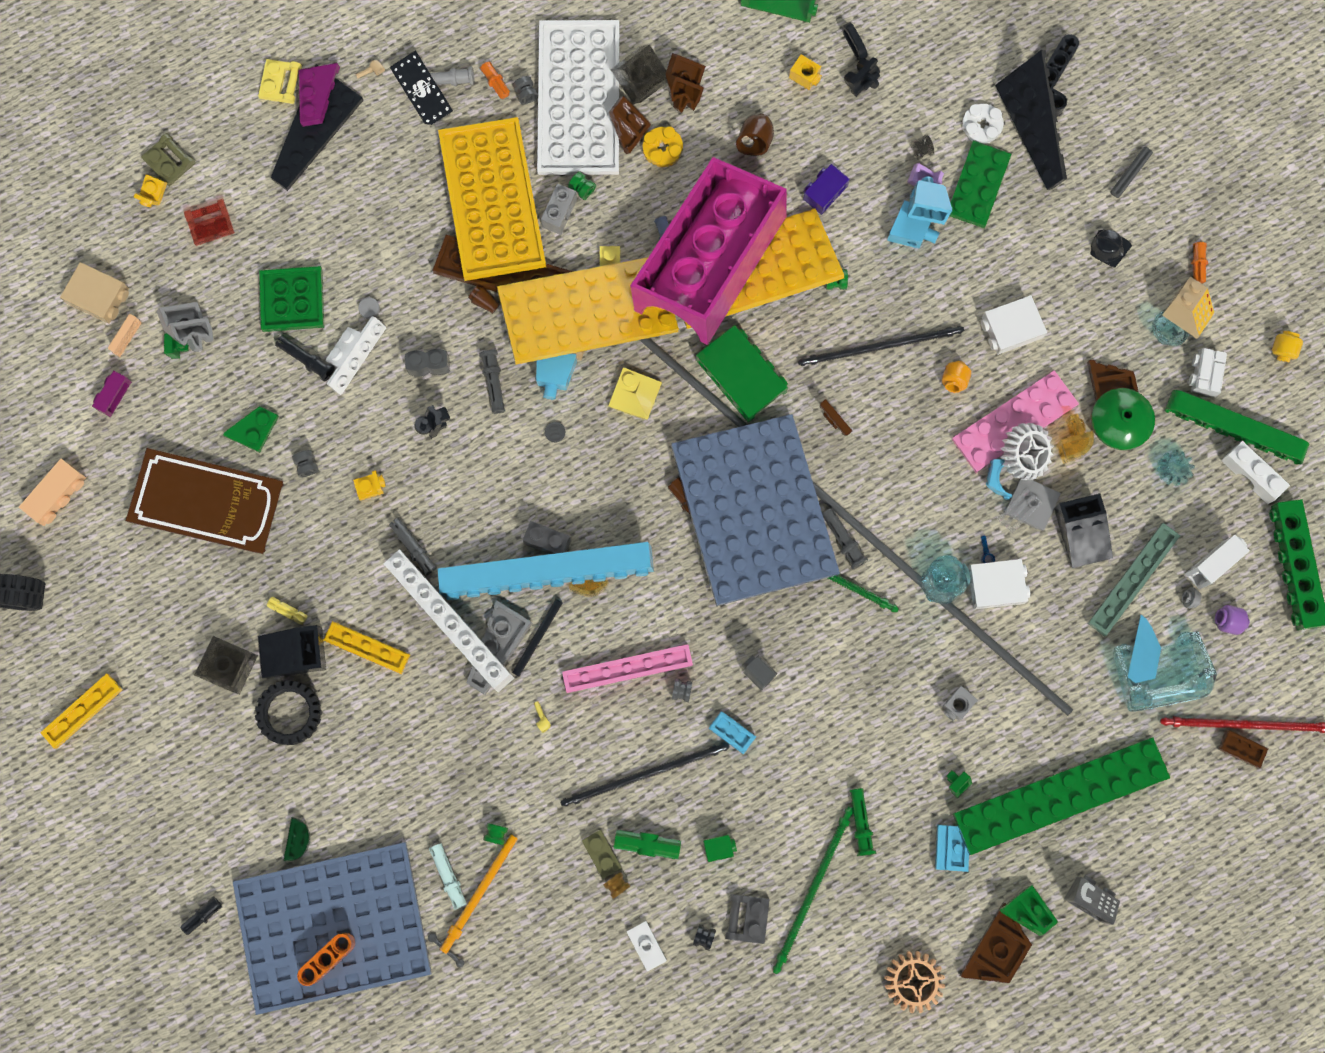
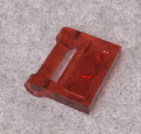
(211, 228)

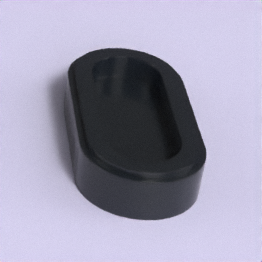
(854, 41)

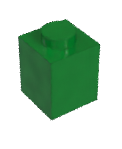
(719, 848)

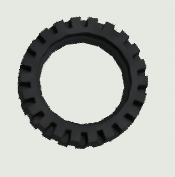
(264, 703)

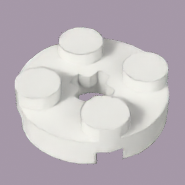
(980, 112)

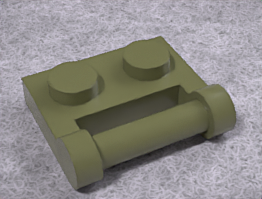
(163, 165)

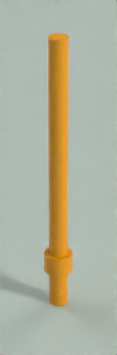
(455, 931)

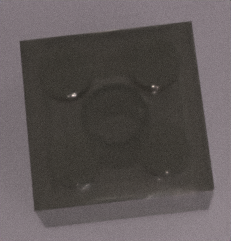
(640, 74)
(226, 665)

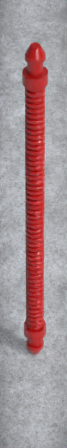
(1176, 721)

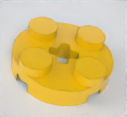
(662, 135)

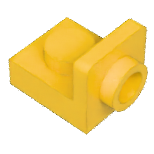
(151, 191)
(369, 485)

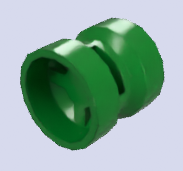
(582, 185)
(842, 283)

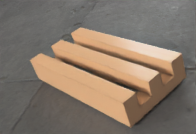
(124, 335)

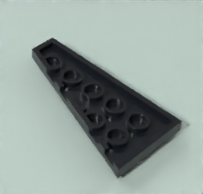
(306, 142)

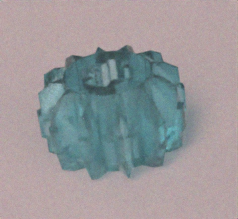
(1181, 462)

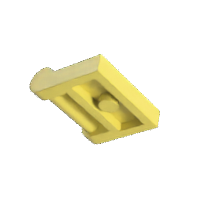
(273, 81)

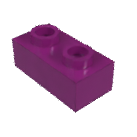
(111, 394)

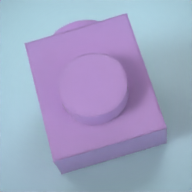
(920, 171)

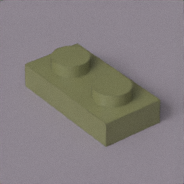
(601, 854)

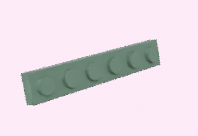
(1133, 579)

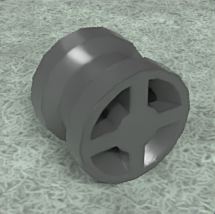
(682, 690)

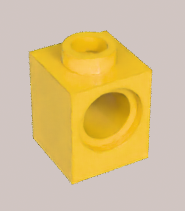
(802, 65)

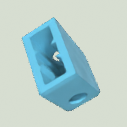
(929, 202)
(910, 230)
(555, 374)

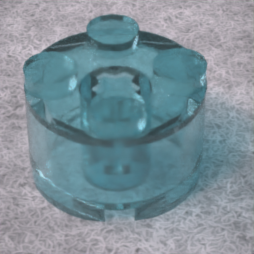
(945, 580)

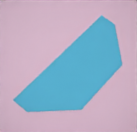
(1145, 653)

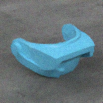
(993, 479)

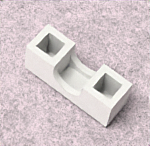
(1266, 481)

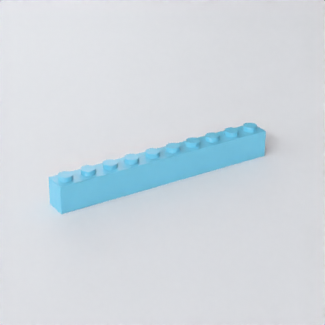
(546, 570)

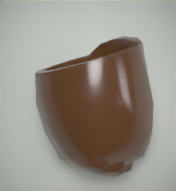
(758, 126)

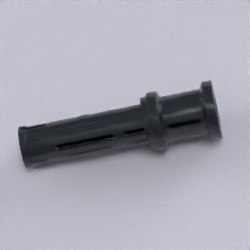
(312, 362)

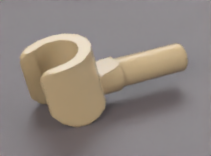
(375, 66)

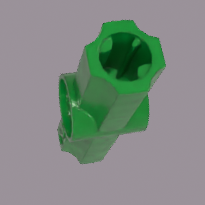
(647, 844)

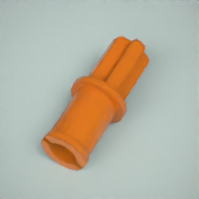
(495, 80)
(1199, 261)

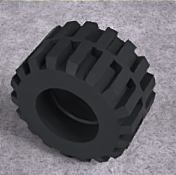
(21, 592)

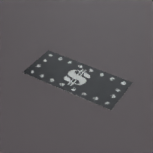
(421, 88)

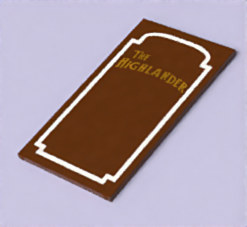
(204, 501)

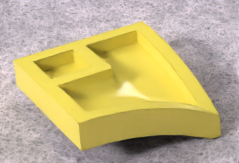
(635, 394)

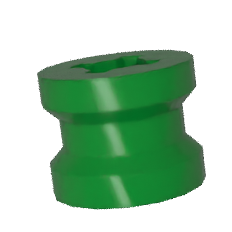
(495, 834)

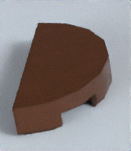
(834, 418)

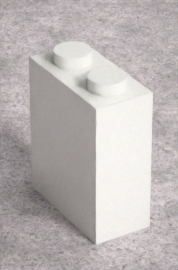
(1013, 325)
(1217, 562)
(998, 584)

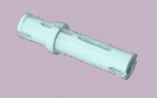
(449, 880)

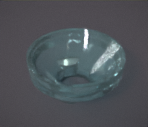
(1176, 334)

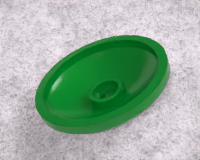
(1114, 428)

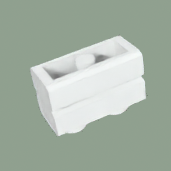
(1208, 372)

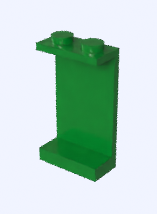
(794, 9)

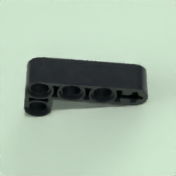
(1057, 70)

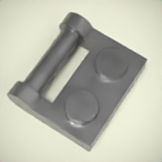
(755, 919)

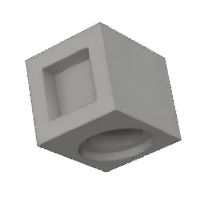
(965, 697)

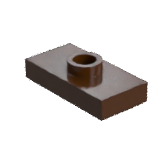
(1243, 749)

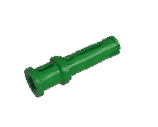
(863, 833)

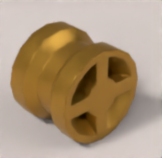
(616, 885)

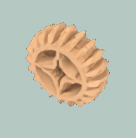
(910, 961)

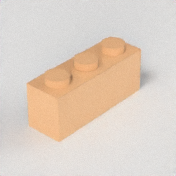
(53, 492)

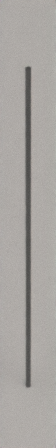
(870, 537)

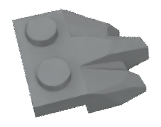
(186, 325)

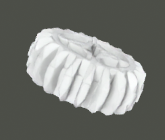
(1027, 451)

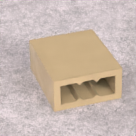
(95, 293)

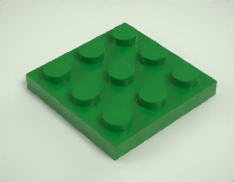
(291, 299)

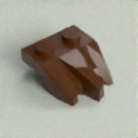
(684, 81)

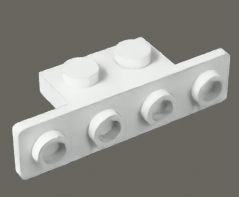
(351, 353)

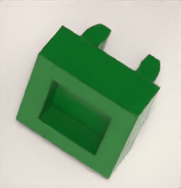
(173, 348)
(958, 783)

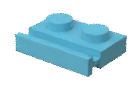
(950, 850)

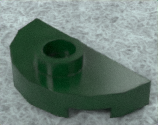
(297, 840)

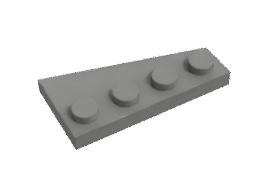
(502, 638)

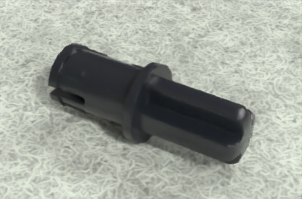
(201, 915)

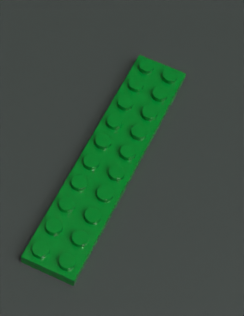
(1061, 796)

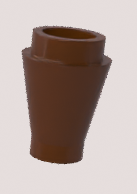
(482, 298)

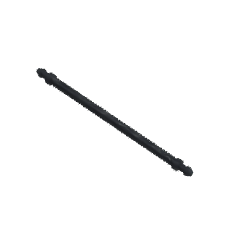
(947, 332)
(577, 798)

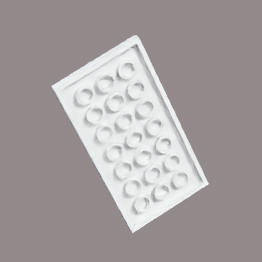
(576, 97)

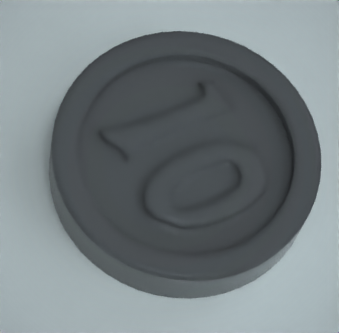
(555, 432)

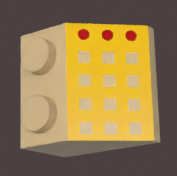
(1191, 308)

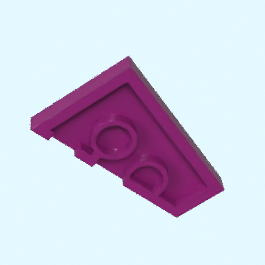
(314, 92)

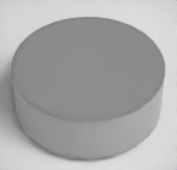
(369, 307)

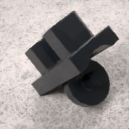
(865, 78)
(432, 421)

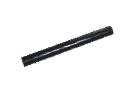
(537, 637)

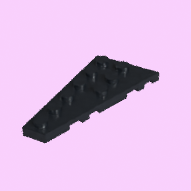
(1033, 112)

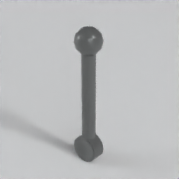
(459, 962)

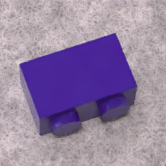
(825, 189)

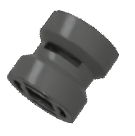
(525, 89)
(305, 463)

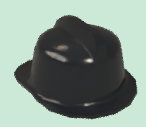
(1109, 247)

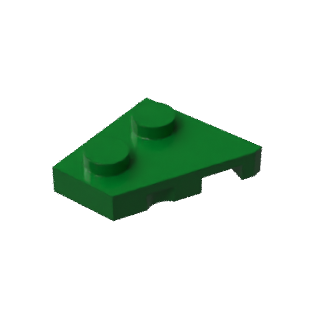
(253, 429)
(1030, 911)

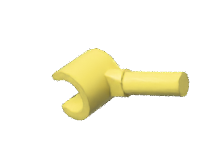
(543, 724)

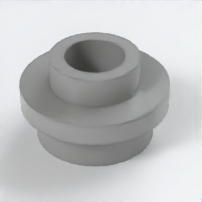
(1191, 598)

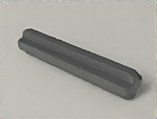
(1131, 172)

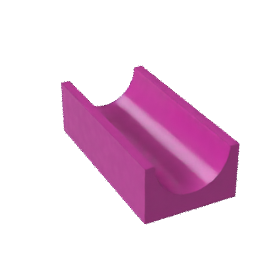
(711, 247)

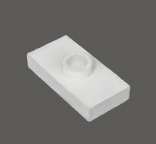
(646, 946)

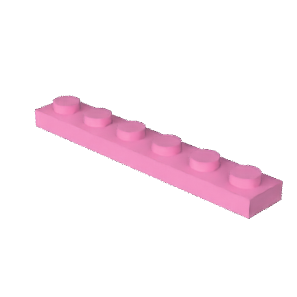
(627, 668)

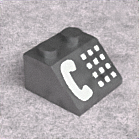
(1093, 900)

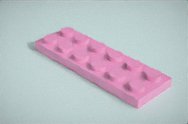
(1037, 404)

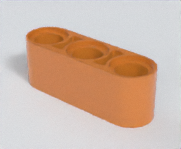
(318, 966)

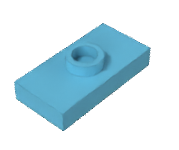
(732, 732)

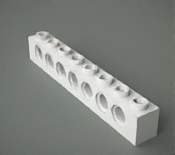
(449, 621)

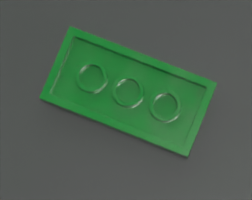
(979, 184)

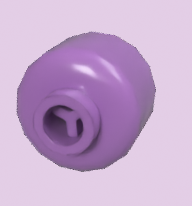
(1232, 619)

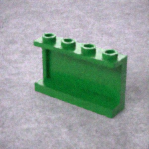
(741, 372)

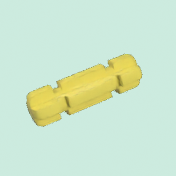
(287, 610)

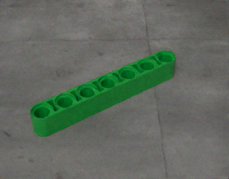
(1237, 426)

